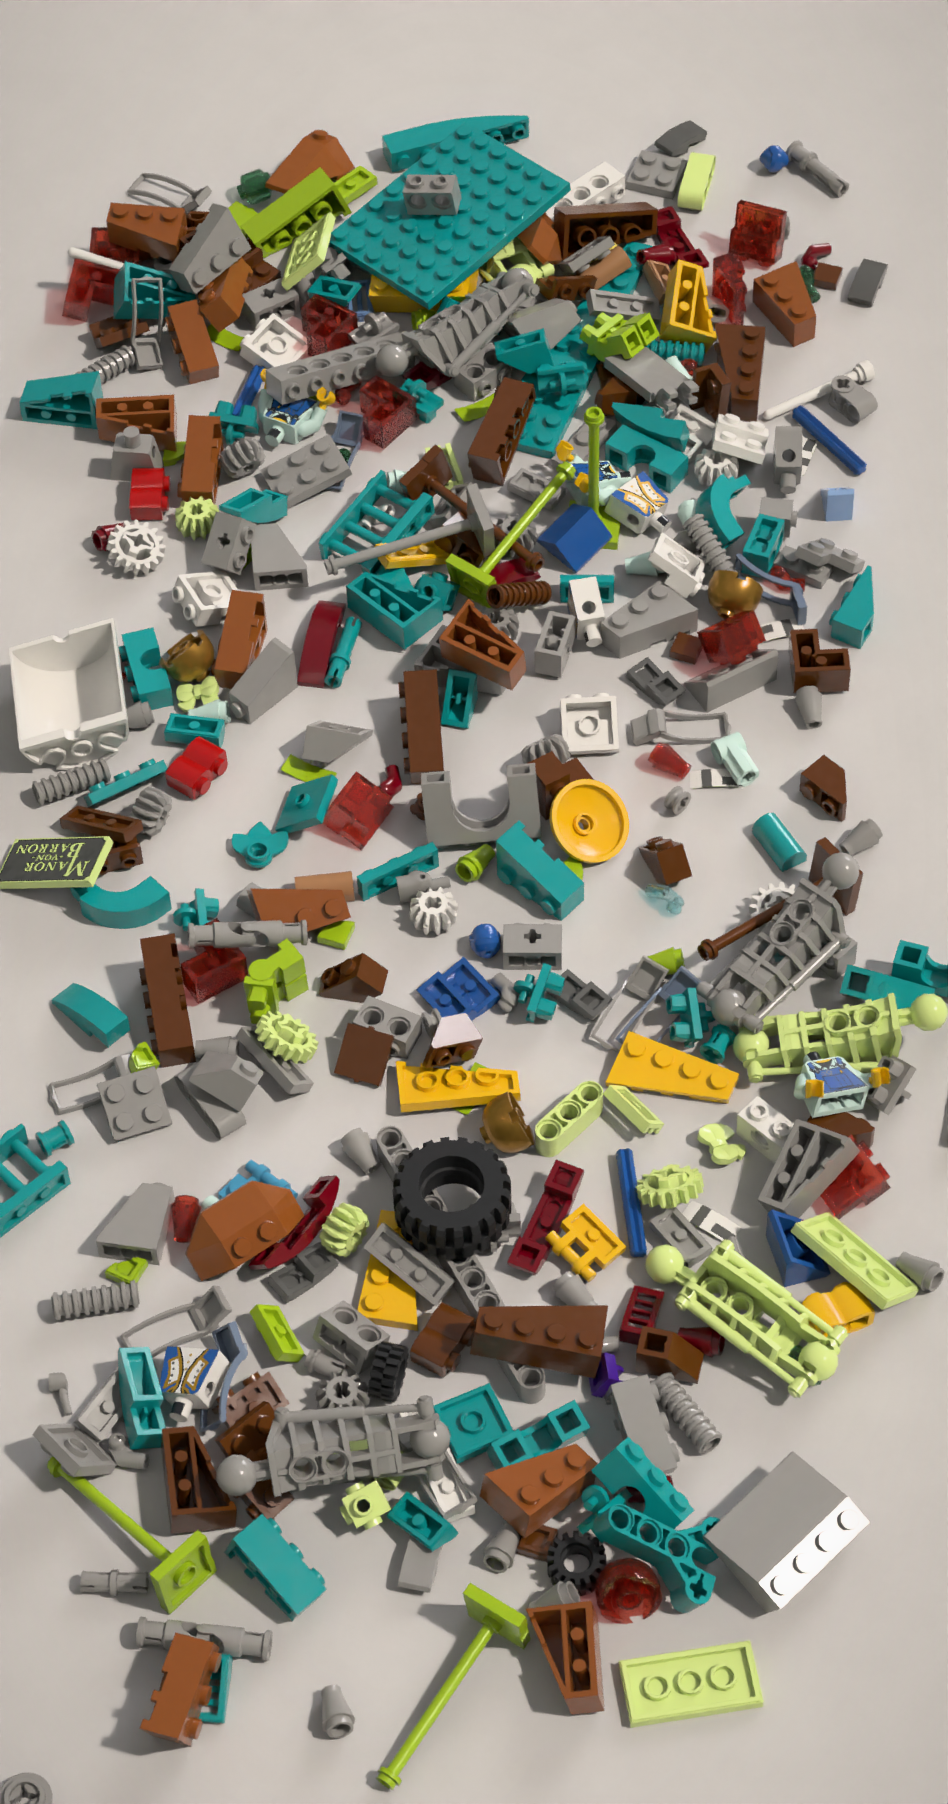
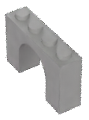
(450, 827)

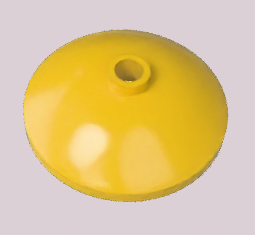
(602, 817)

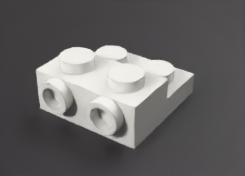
(273, 344)
(740, 438)
(682, 566)
(203, 596)
(590, 723)

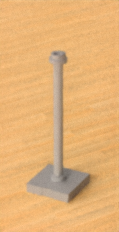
(477, 521)

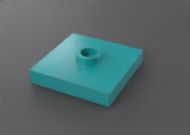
(307, 804)
(473, 1421)

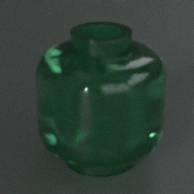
(253, 186)

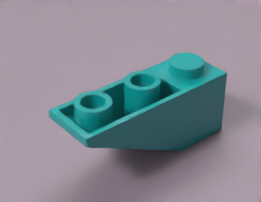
(855, 617)
(874, 985)

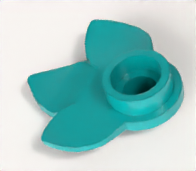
(260, 843)

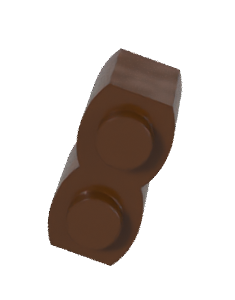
(442, 1340)

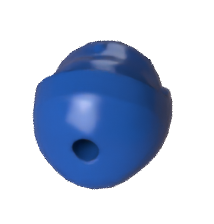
(774, 158)
(485, 940)

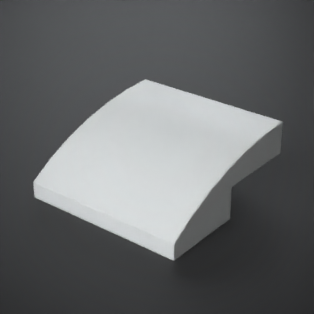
(699, 429)

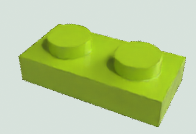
(355, 183)
(277, 1333)

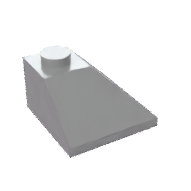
(330, 741)
(227, 1077)

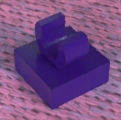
(606, 1375)

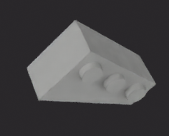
(210, 251)
(805, 1168)

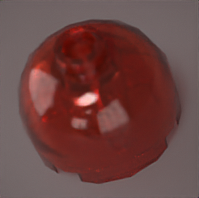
(627, 1590)

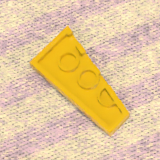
(660, 1068)
(451, 1087)
(384, 1295)

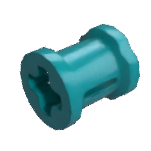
(718, 1043)
(54, 1138)

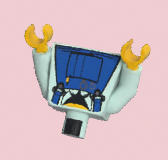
(294, 419)
(578, 487)
(834, 1086)

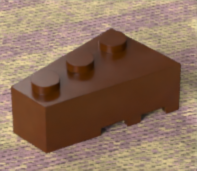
(191, 1484)

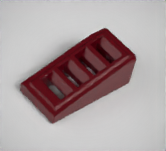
(629, 1333)

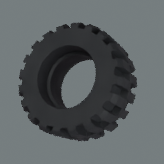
(452, 1164)

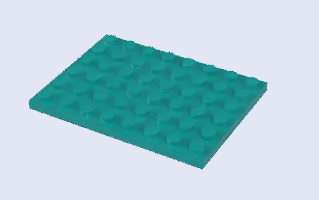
(436, 253)

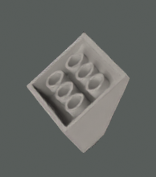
(784, 1531)

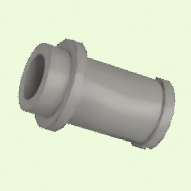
(323, 1364)

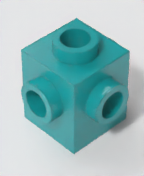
(438, 585)

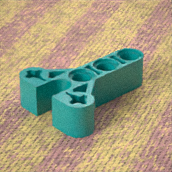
(686, 1582)

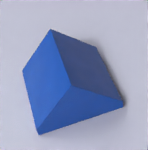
(575, 537)
(793, 1258)

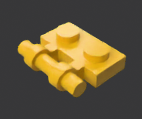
(592, 1236)

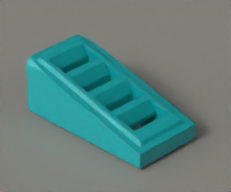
(223, 1690)

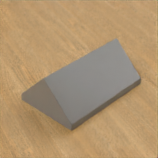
(733, 681)

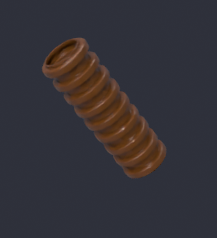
(518, 594)

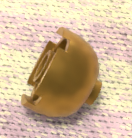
(731, 594)
(189, 658)
(506, 1125)

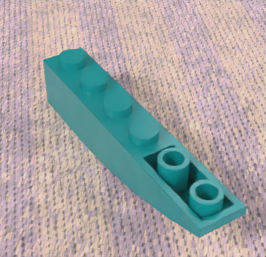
(409, 145)

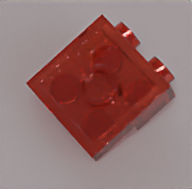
(758, 233)
(729, 286)
(856, 1183)

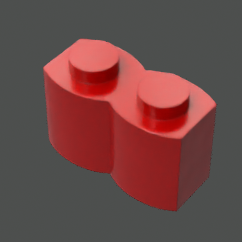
(148, 494)
(196, 768)

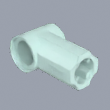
(733, 754)

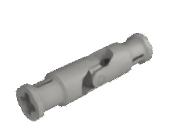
(228, 934)
(234, 1639)

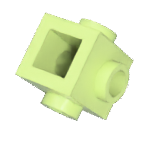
(376, 1499)

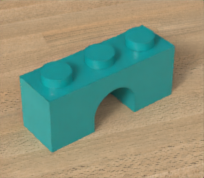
(631, 447)
(141, 653)
(916, 966)
(549, 1434)
(630, 1467)

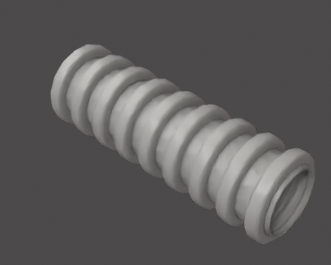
(112, 364)
(708, 544)
(71, 781)
(95, 1300)
(686, 1414)

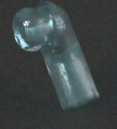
(664, 892)

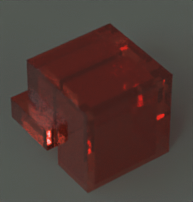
(358, 810)

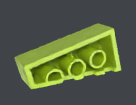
(295, 213)

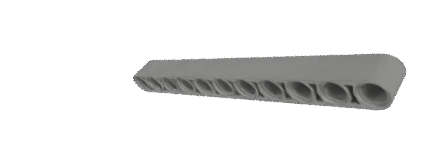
(464, 1273)

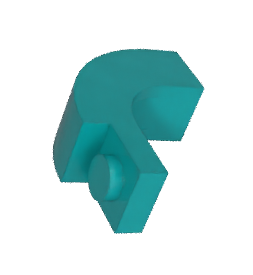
(716, 508)
(126, 908)

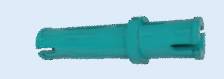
(340, 660)

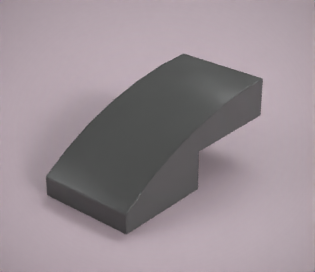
(677, 139)
(867, 282)
(654, 683)
(582, 998)
(304, 1273)

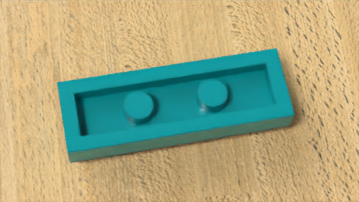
(124, 781)
(382, 878)

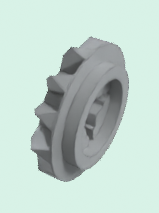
(34, 1785)

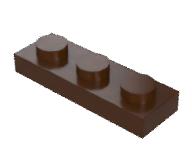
(101, 823)

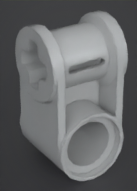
(852, 402)

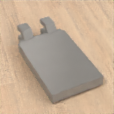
(653, 378)

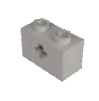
(268, 300)
(228, 543)
(555, 644)
(531, 946)

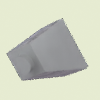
(555, 316)
(276, 560)
(265, 682)
(139, 1225)

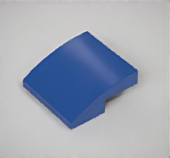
(459, 991)

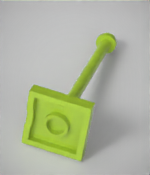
(594, 418)
(476, 581)
(179, 1572)
(496, 1619)

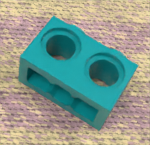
(763, 543)

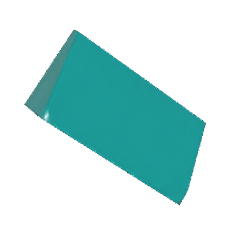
(421, 1522)

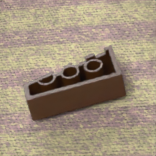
(585, 223)
(166, 1001)

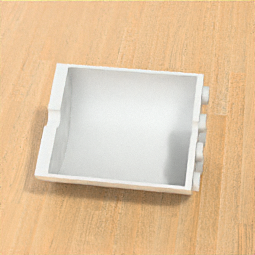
(70, 697)

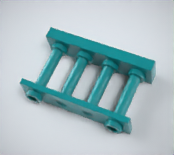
(410, 524)
(32, 1195)

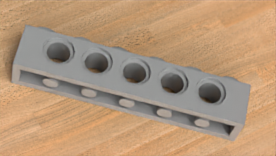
(328, 370)

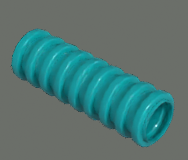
(682, 351)

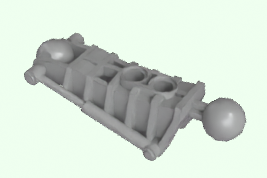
(462, 329)
(803, 932)
(304, 1439)

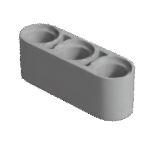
(215, 1113)

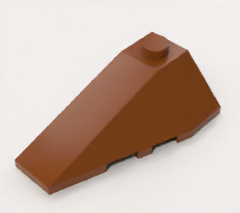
(312, 152)

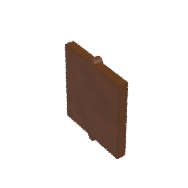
(364, 1054)

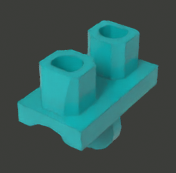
(560, 377)
(426, 401)
(234, 424)
(196, 911)
(547, 982)
(692, 1015)
(597, 1501)

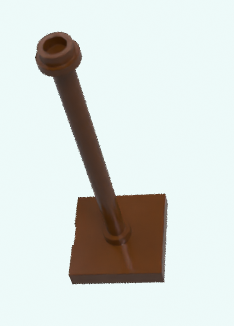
(432, 475)
(846, 898)

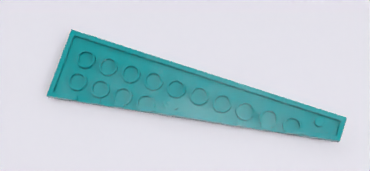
(553, 411)

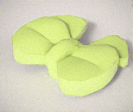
(188, 693)
(715, 1137)

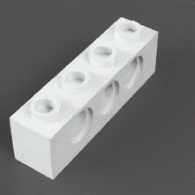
(596, 187)

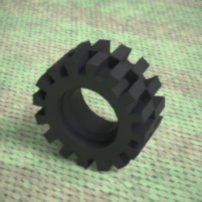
(388, 1371)
(576, 1545)

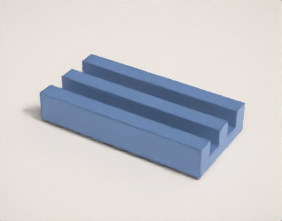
(360, 313)

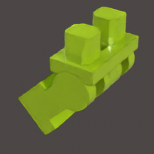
(618, 336)
(274, 980)

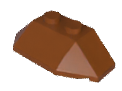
(542, 240)
(241, 1227)

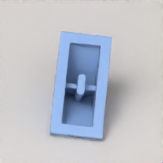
(838, 503)

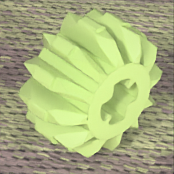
(195, 517)
(344, 1229)

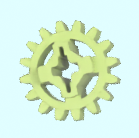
(286, 1037)
(670, 1186)

